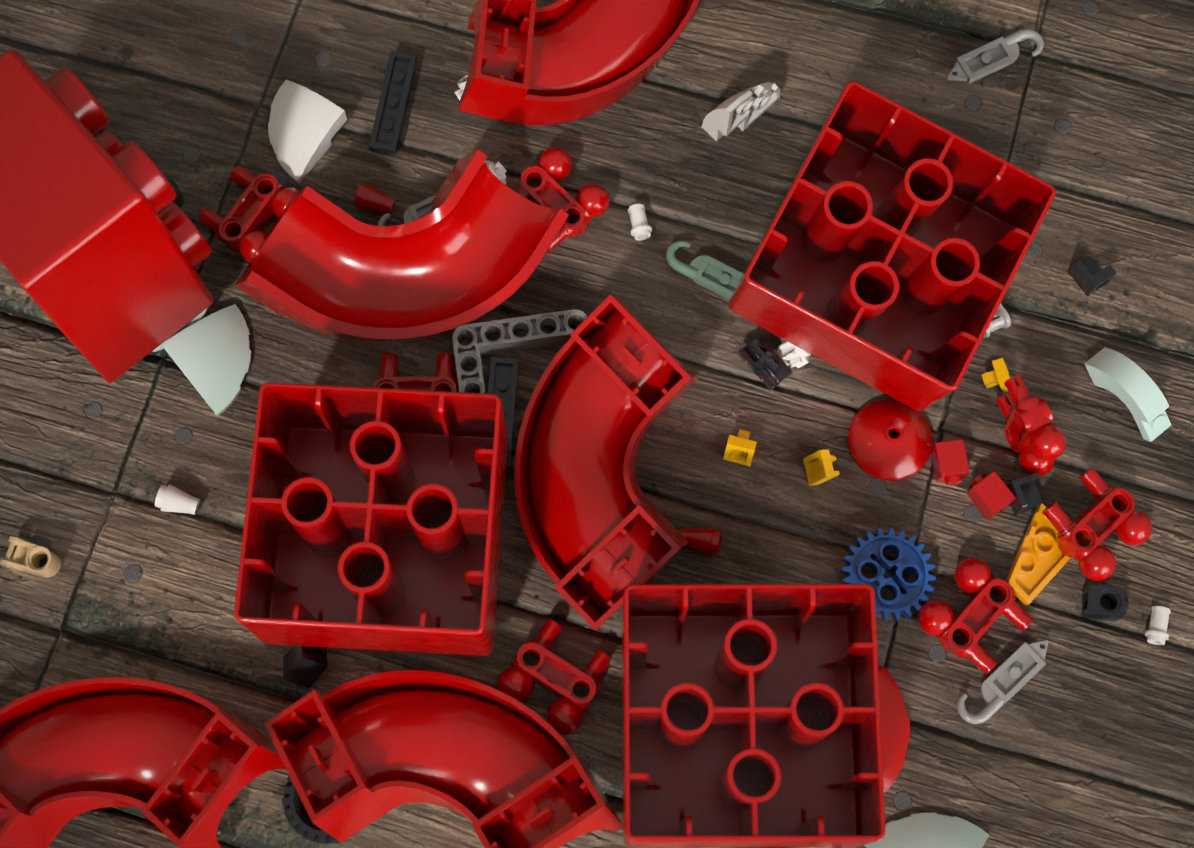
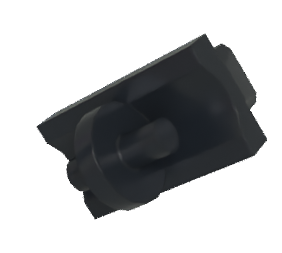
(765, 362)

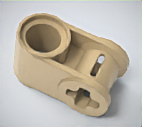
(26, 558)

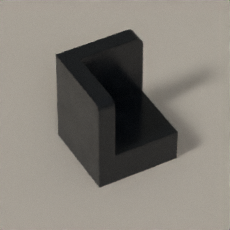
(1090, 275)
(1026, 494)
(304, 664)

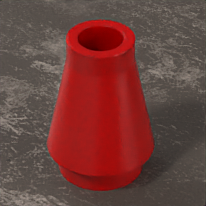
(372, 199)
(703, 540)

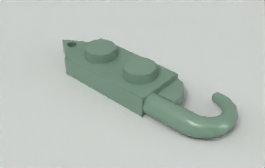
(705, 271)

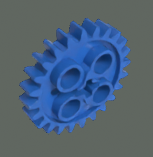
(907, 558)

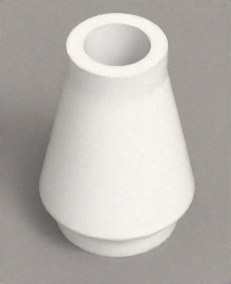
(175, 500)

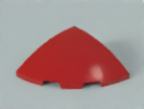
(894, 728)

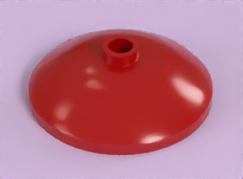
(878, 452)

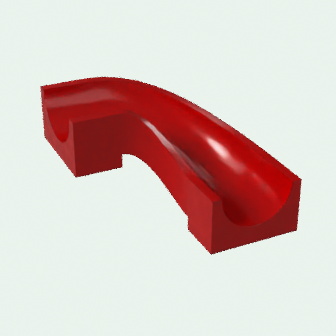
(566, 56)
(404, 277)
(580, 461)
(438, 744)
(123, 747)

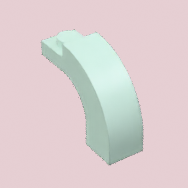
(1134, 388)

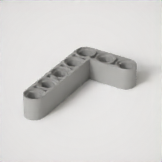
(508, 341)

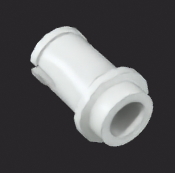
(639, 222)
(1158, 625)

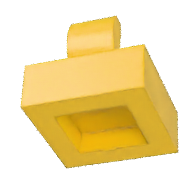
(998, 376)
(740, 448)
(820, 467)

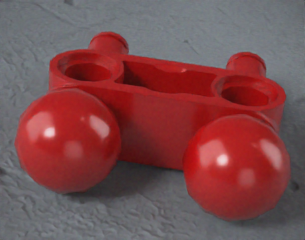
(555, 166)
(250, 212)
(442, 382)
(1030, 428)
(1096, 523)
(975, 616)
(556, 677)

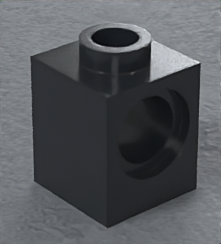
(1092, 608)

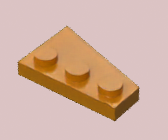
(1036, 559)

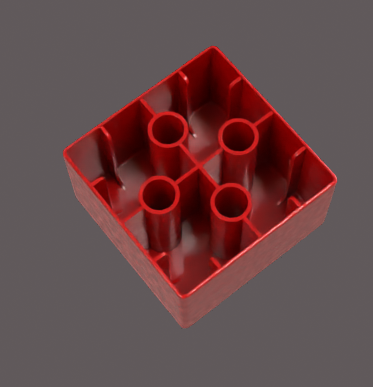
(91, 223)
(892, 248)
(373, 519)
(738, 711)

